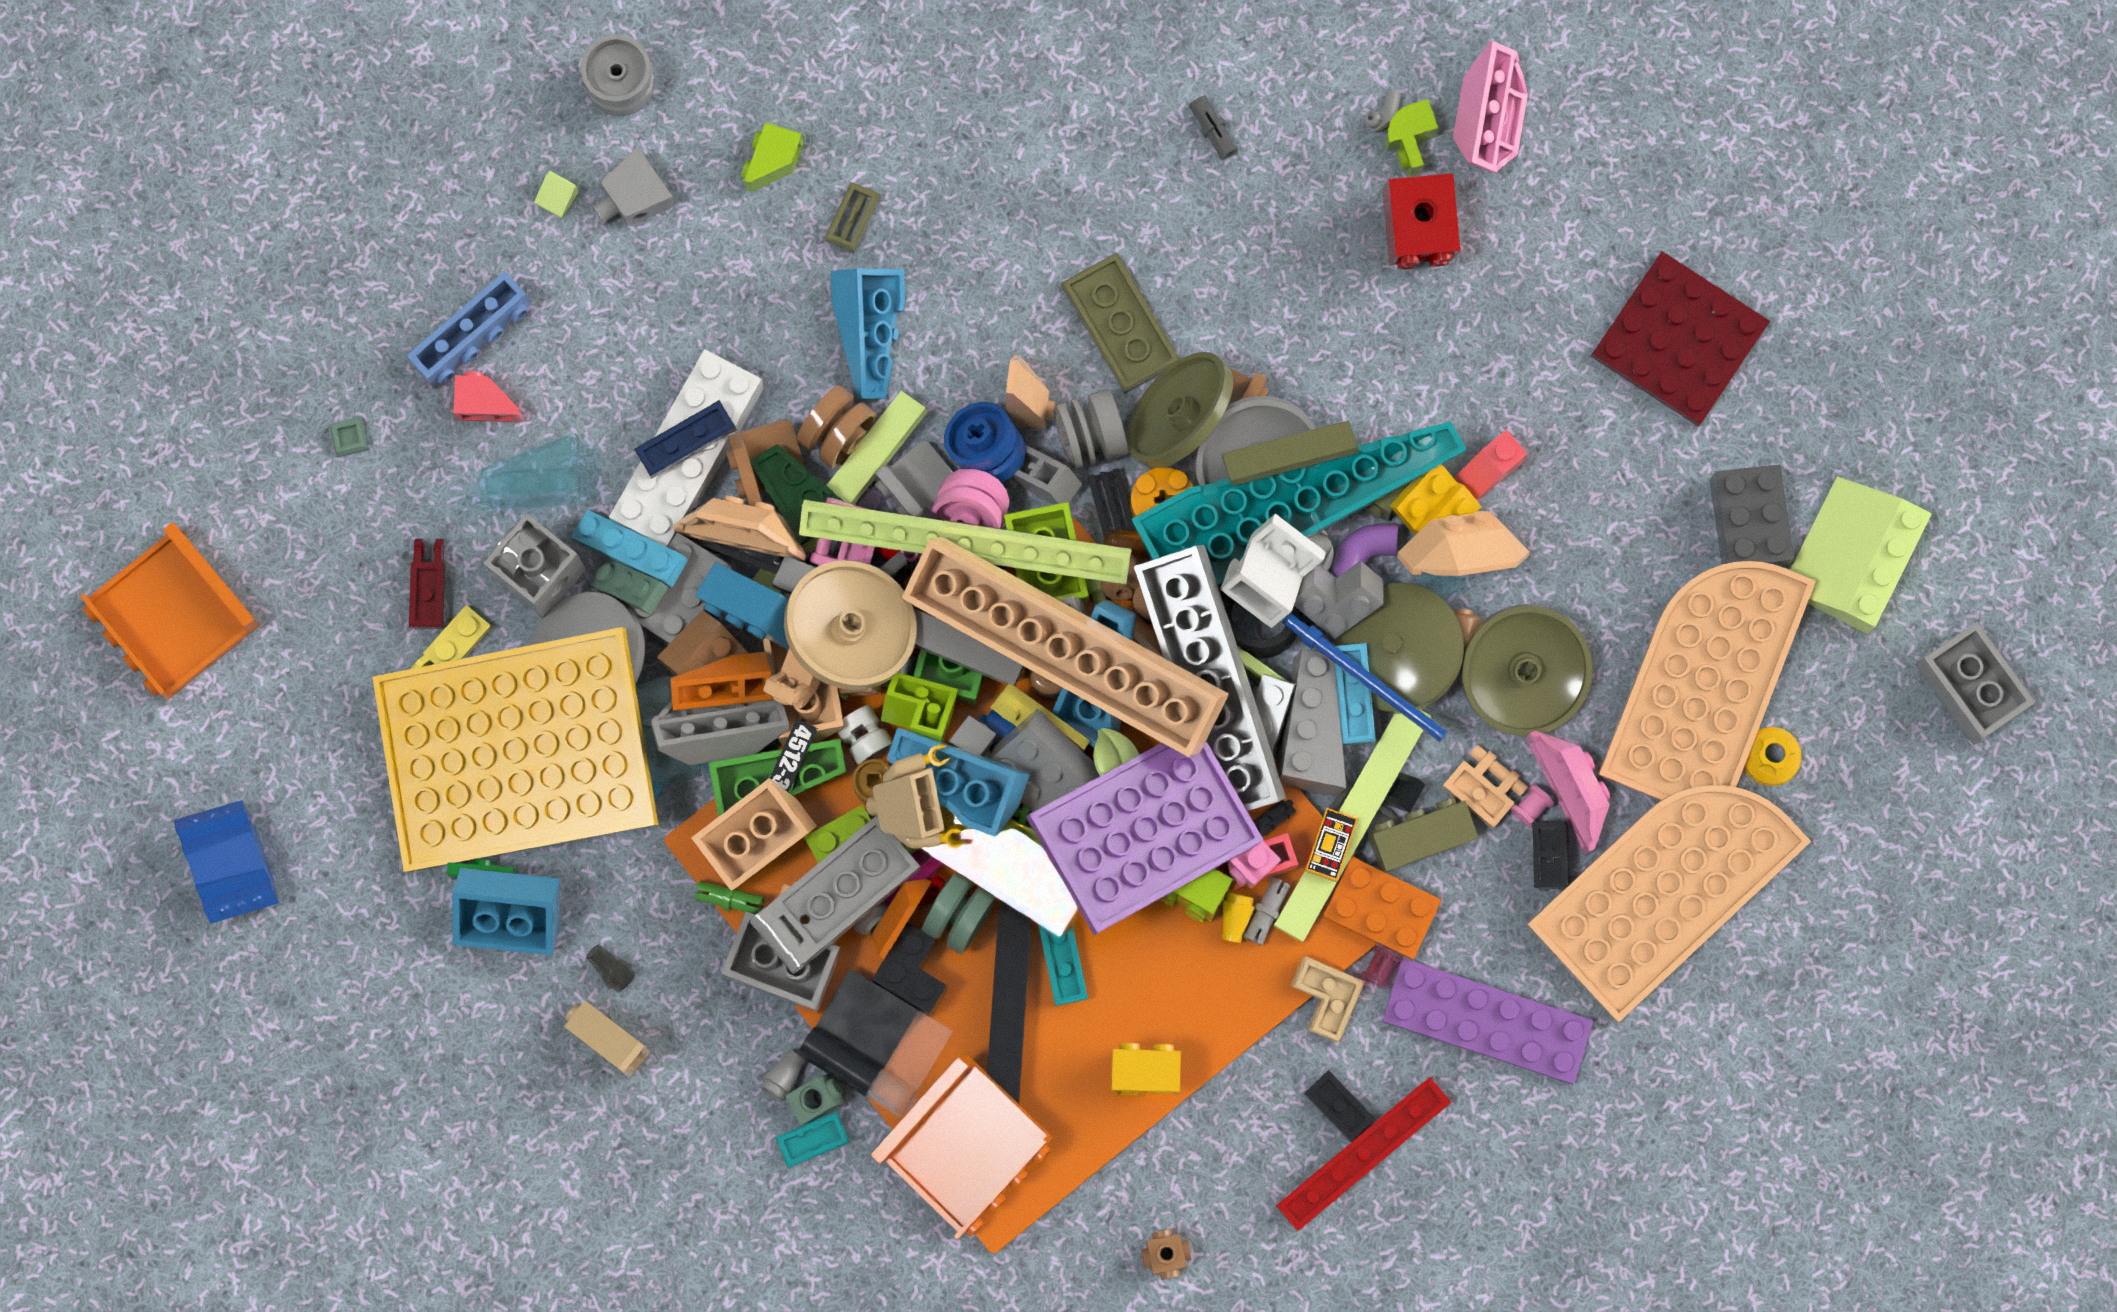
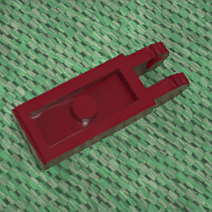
(427, 587)

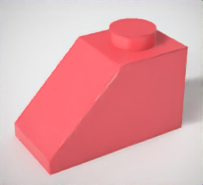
(482, 400)
(1491, 465)

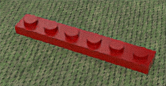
(1363, 1154)

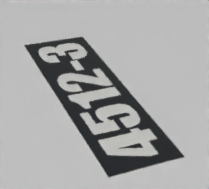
(793, 754)

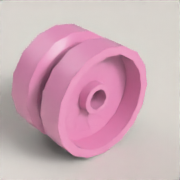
(972, 499)

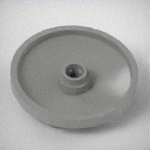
(1244, 425)
(589, 614)

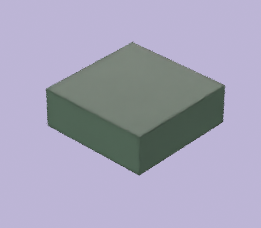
(349, 437)

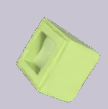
(556, 194)

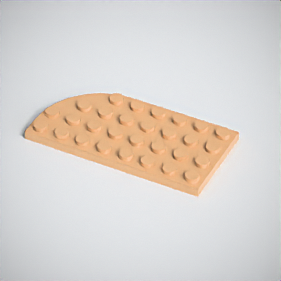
(1706, 679)
(1665, 890)

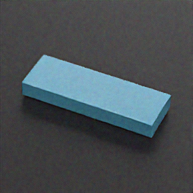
(1355, 700)

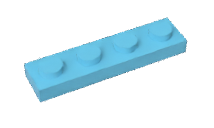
(629, 548)

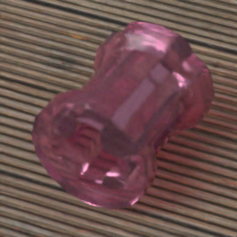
(1380, 967)

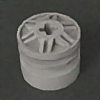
(1091, 429)

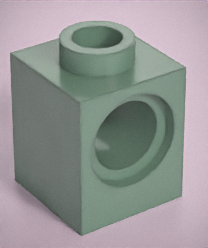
(803, 1101)

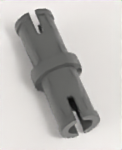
(1213, 127)

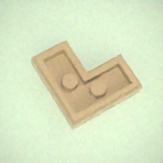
(1336, 996)

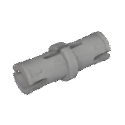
(1266, 911)

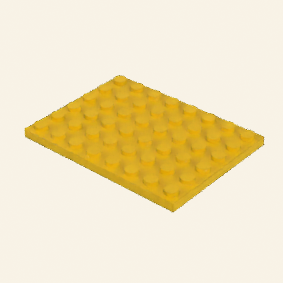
(515, 750)

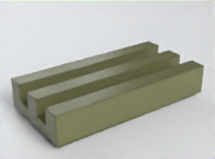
(842, 240)

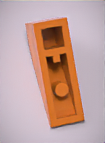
(723, 682)

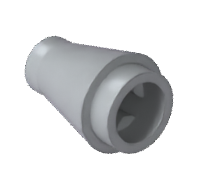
(782, 1076)

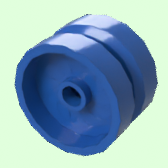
(985, 440)

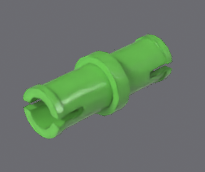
(729, 899)

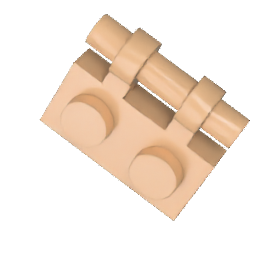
(1481, 796)

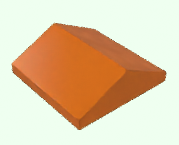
(898, 914)

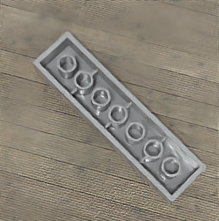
(1199, 638)

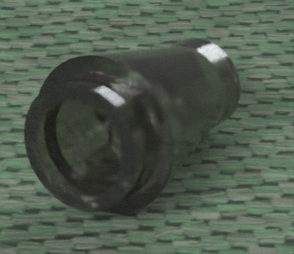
(612, 969)

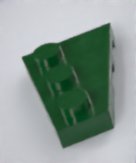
(789, 486)

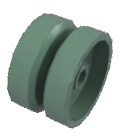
(956, 909)

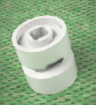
(870, 745)

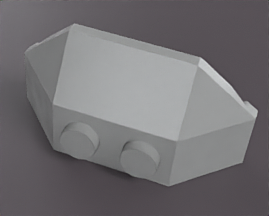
(718, 731)

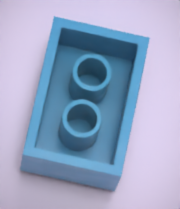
(506, 911)

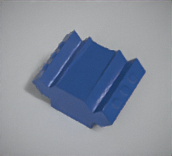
(226, 861)

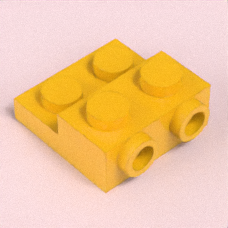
(1433, 497)

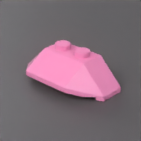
(1491, 109)
(1573, 785)

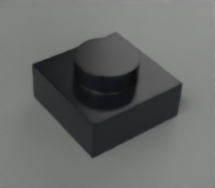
(1404, 792)

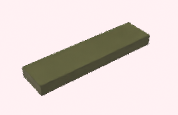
(1290, 453)

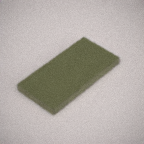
(1120, 322)

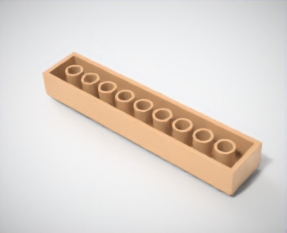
(1065, 646)

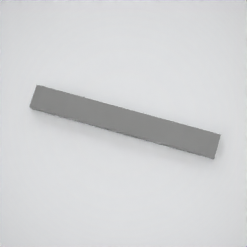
(932, 634)

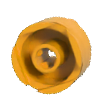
(1157, 484)

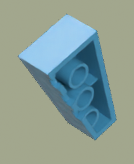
(1078, 712)

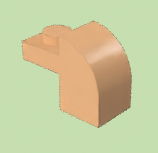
(792, 684)

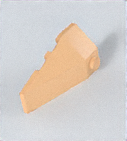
(1027, 396)

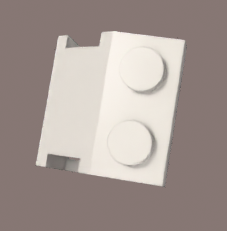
(1271, 570)

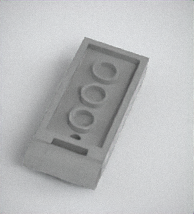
(835, 895)

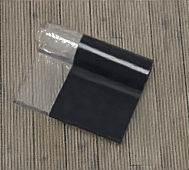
(875, 1043)

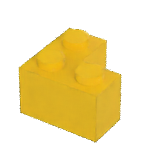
(1145, 1071)

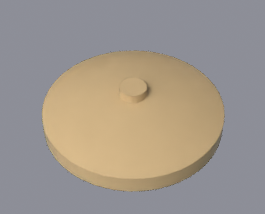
(850, 625)

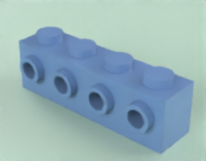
(469, 330)

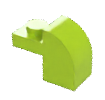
(1407, 128)

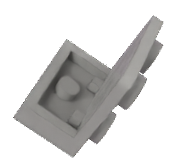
(913, 479)

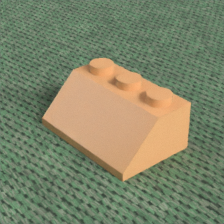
(753, 832)

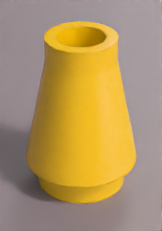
(1236, 916)

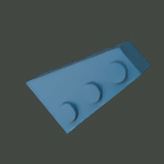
(744, 604)

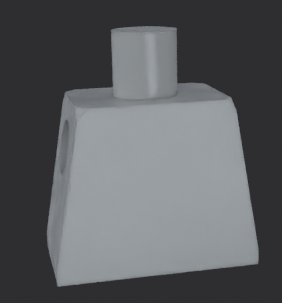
(633, 191)

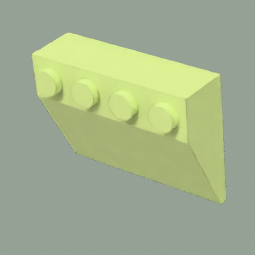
(1858, 551)

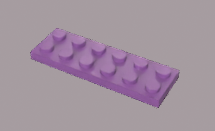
(1487, 1021)

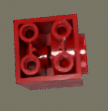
(1418, 241)

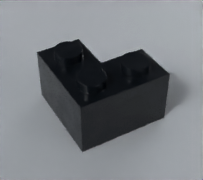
(902, 971)

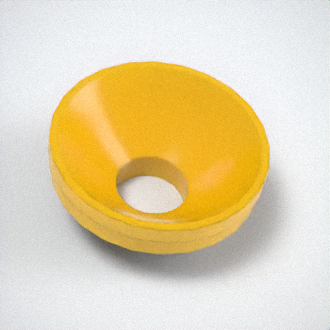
(1771, 773)

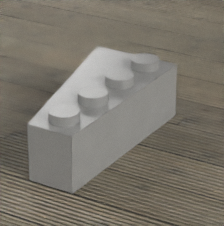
(1311, 735)

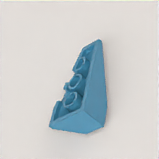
(866, 318)
(970, 786)

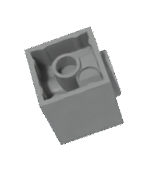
(534, 565)

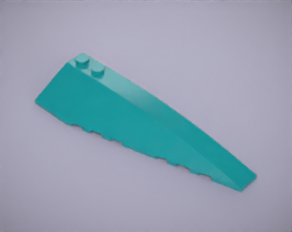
(1305, 497)

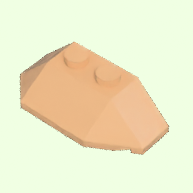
(742, 527)
(1463, 546)

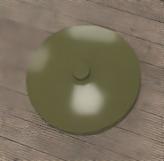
(1179, 410)
(1410, 644)
(1526, 670)

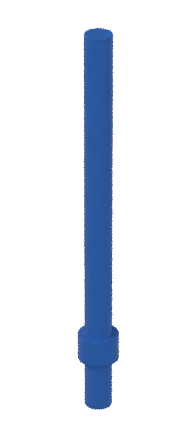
(1313, 639)

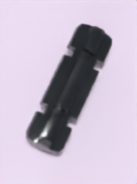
(1274, 817)

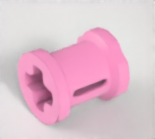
(1532, 805)

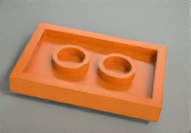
(1382, 908)

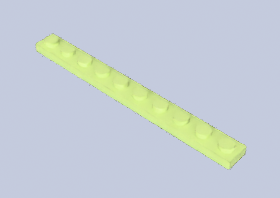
(990, 544)

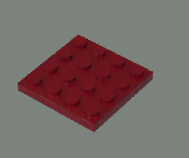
(1680, 338)

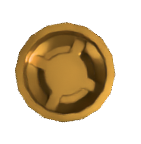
(866, 776)

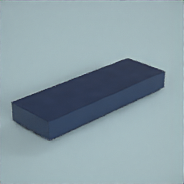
(685, 439)

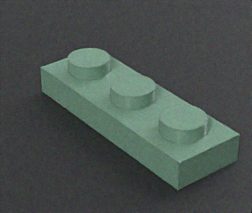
(629, 586)

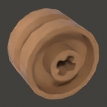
(836, 426)

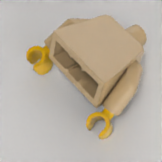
(910, 803)

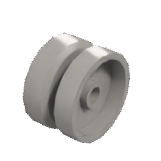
(602, 79)

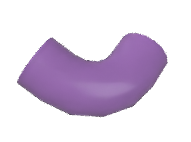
(1363, 545)

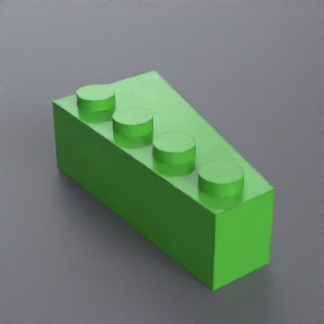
(741, 775)

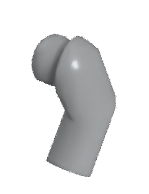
(1381, 118)

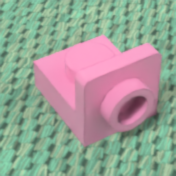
(1253, 865)

